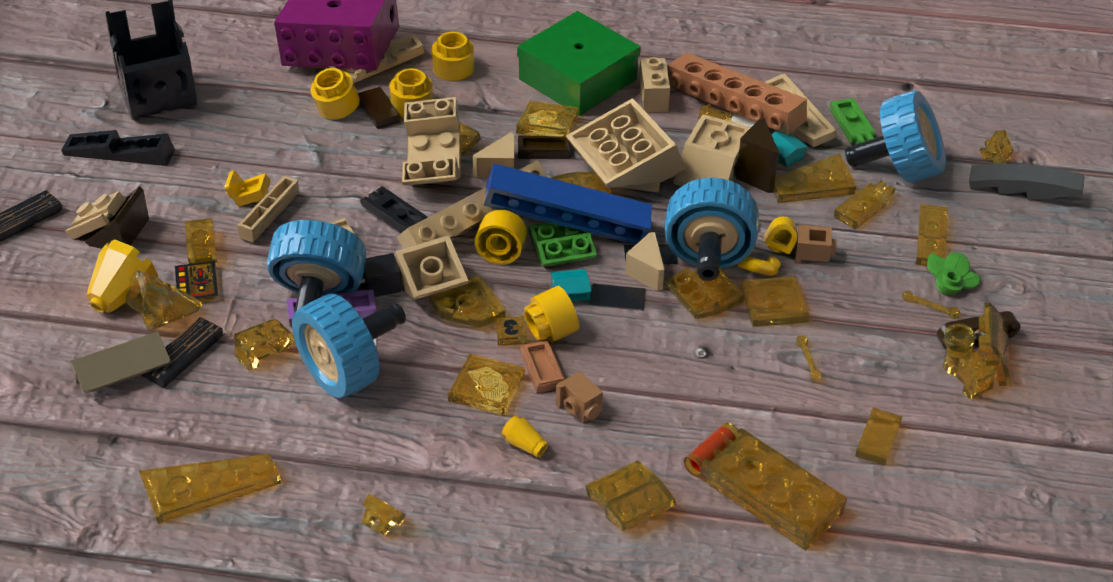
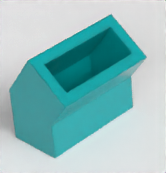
(789, 148)
(574, 283)

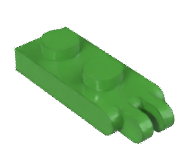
(852, 120)

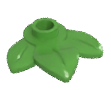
(952, 273)

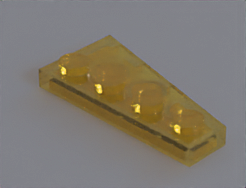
(197, 486)

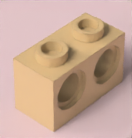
(654, 85)

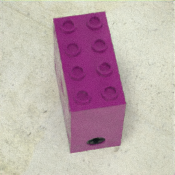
(336, 33)

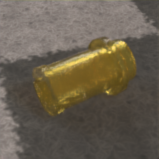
(708, 110)

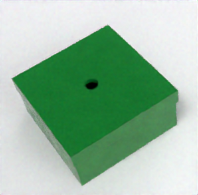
(578, 62)

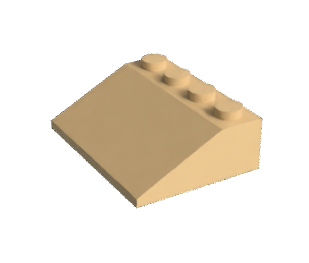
(627, 147)

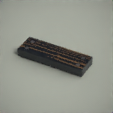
(28, 213)
(186, 350)

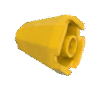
(113, 275)

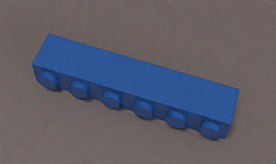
(567, 204)

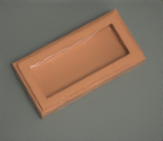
(541, 366)

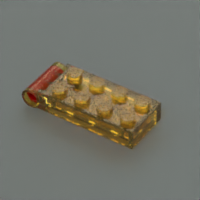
(766, 484)

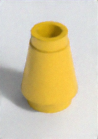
(524, 436)

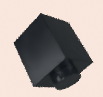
(381, 275)

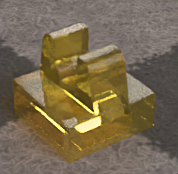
(998, 147)
(384, 512)

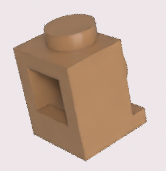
(814, 244)
(579, 397)

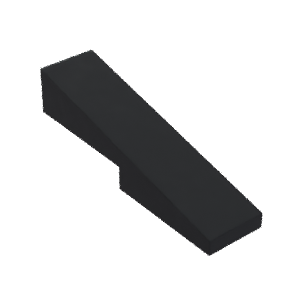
(109, 146)

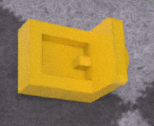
(248, 190)

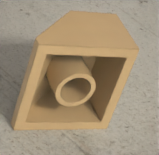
(430, 268)

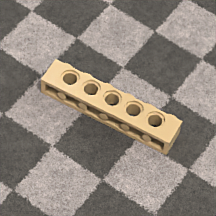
(455, 218)

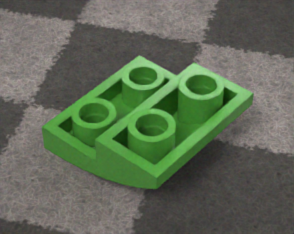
(560, 244)

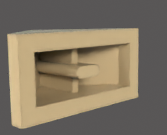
(499, 152)
(645, 262)

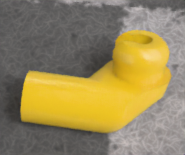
(768, 267)

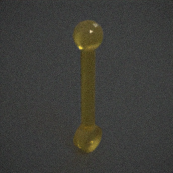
(953, 312)
(802, 342)

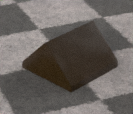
(758, 157)
(125, 223)

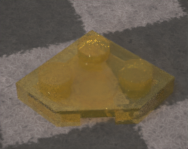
(468, 304)

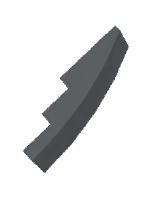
(1035, 180)

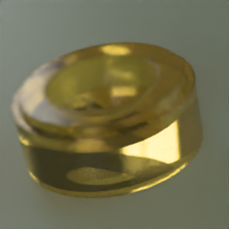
(959, 337)

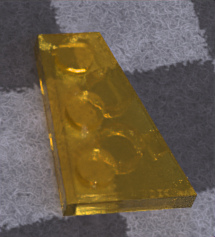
(815, 181)

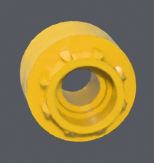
(453, 57)
(409, 86)
(334, 94)
(500, 237)
(551, 315)

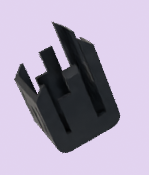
(154, 68)

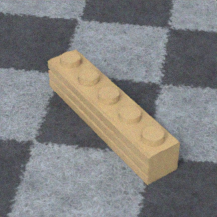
(268, 209)

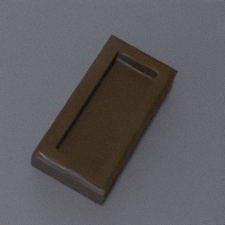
(378, 107)
(543, 147)

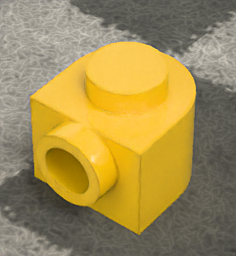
(781, 235)

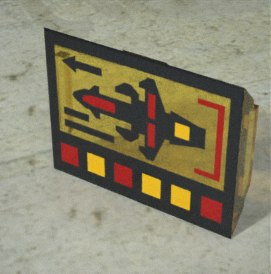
(198, 280)

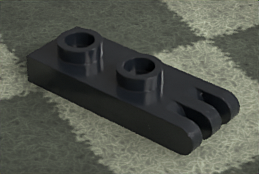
(392, 209)

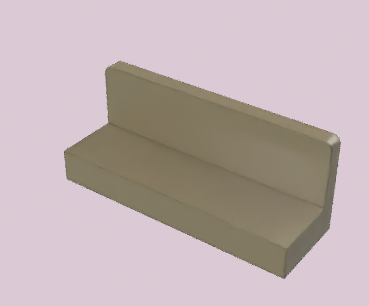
(120, 362)

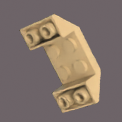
(432, 141)
(711, 150)

